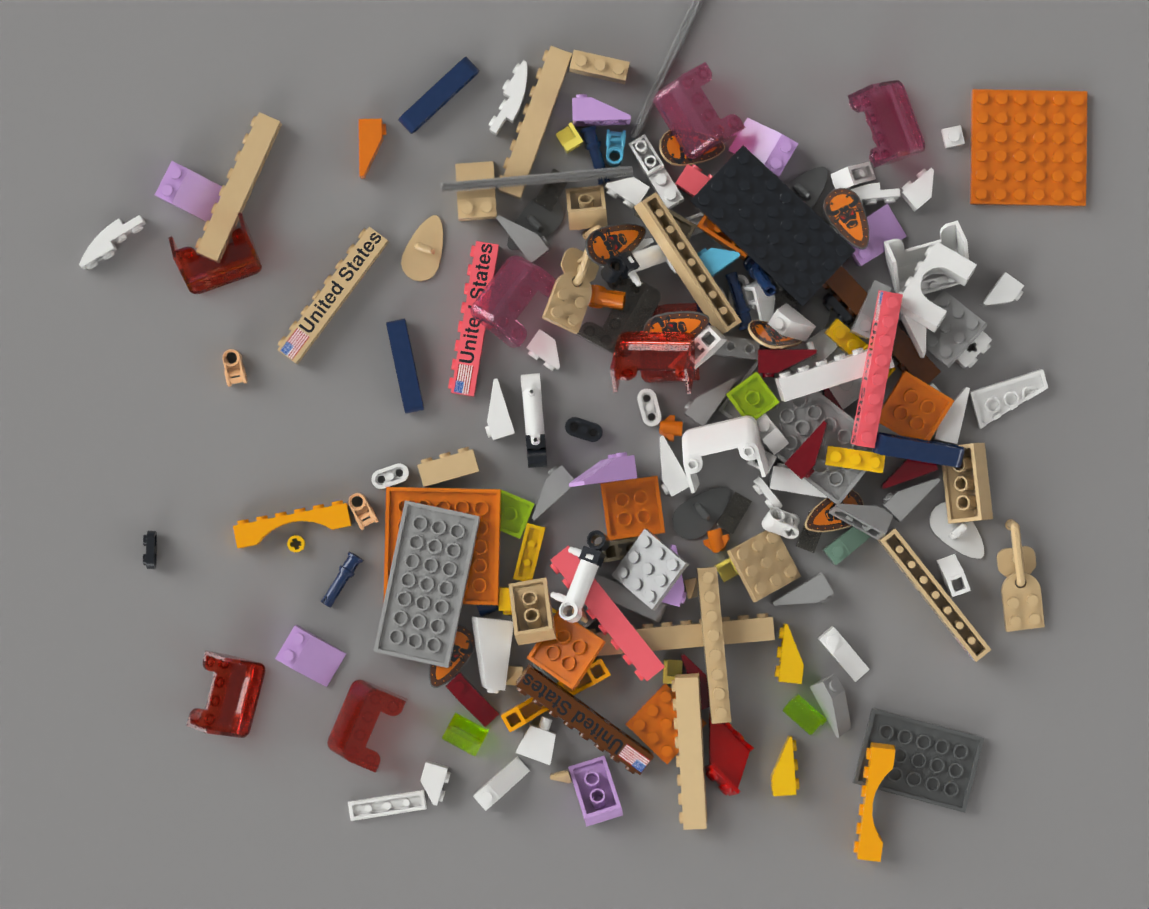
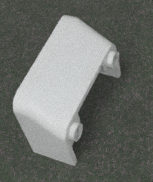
(719, 437)

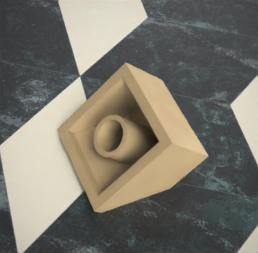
(586, 207)

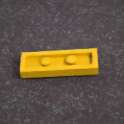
(855, 459)
(529, 552)

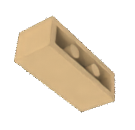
(599, 66)
(448, 467)

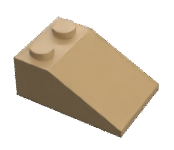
(476, 203)
(532, 611)

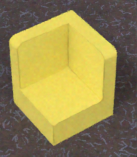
(569, 138)
(726, 569)
(671, 668)

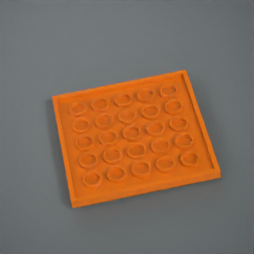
(1028, 147)
(484, 571)

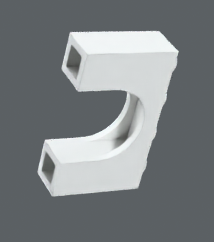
(938, 261)

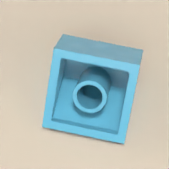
(717, 259)

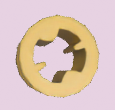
(299, 538)

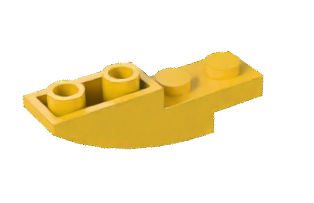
(847, 341)

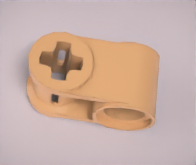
(234, 369)
(363, 511)

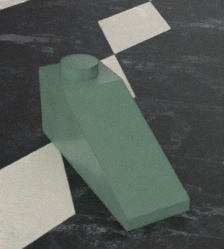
(845, 544)

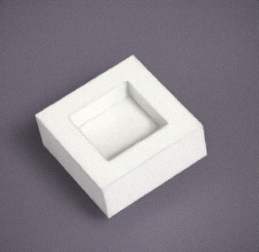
(952, 136)

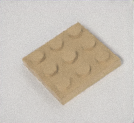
(763, 564)

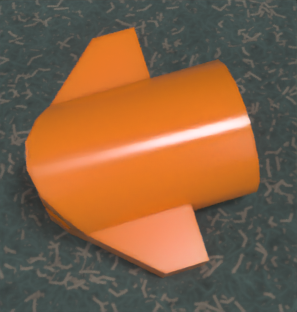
(670, 428)
(716, 540)

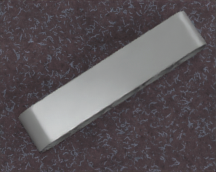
(622, 596)

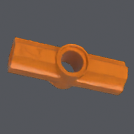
(603, 297)

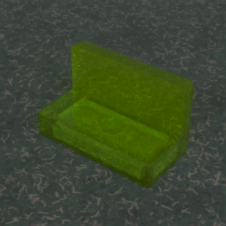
(804, 714)
(465, 734)

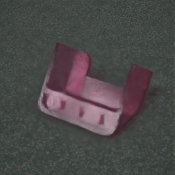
(693, 116)
(890, 121)
(508, 296)

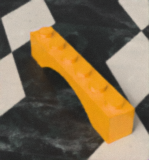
(254, 532)
(529, 710)
(880, 763)

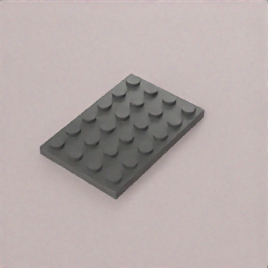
(929, 760)

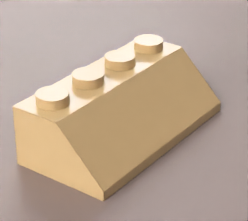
(968, 487)

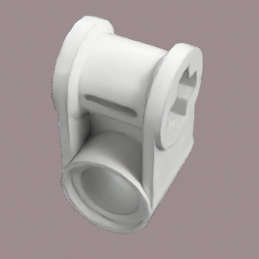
(780, 522)

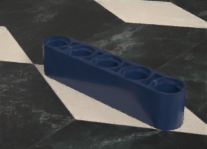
(438, 95)
(405, 366)
(919, 449)

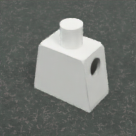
(538, 742)

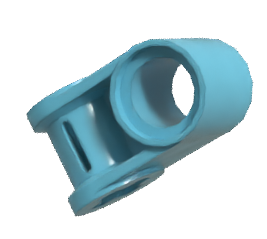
(615, 144)

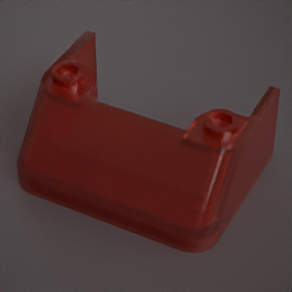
(204, 274)
(653, 353)

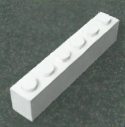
(823, 375)

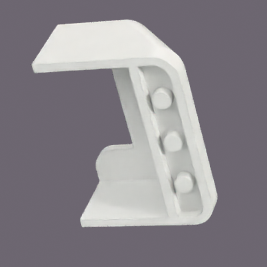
(903, 261)

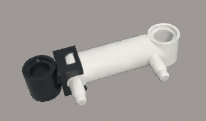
(629, 263)
(534, 420)
(590, 560)

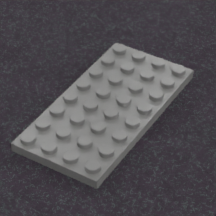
(797, 421)
(427, 584)

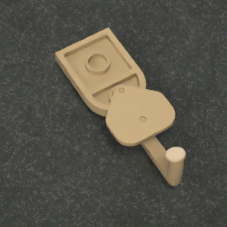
(567, 300)
(1024, 603)

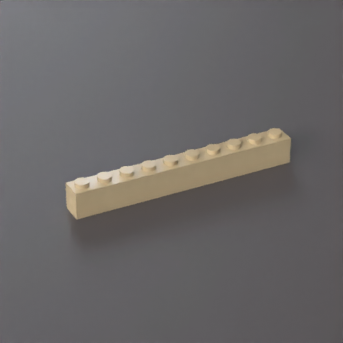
(690, 634)

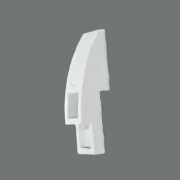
(515, 92)
(656, 172)
(871, 194)
(103, 244)

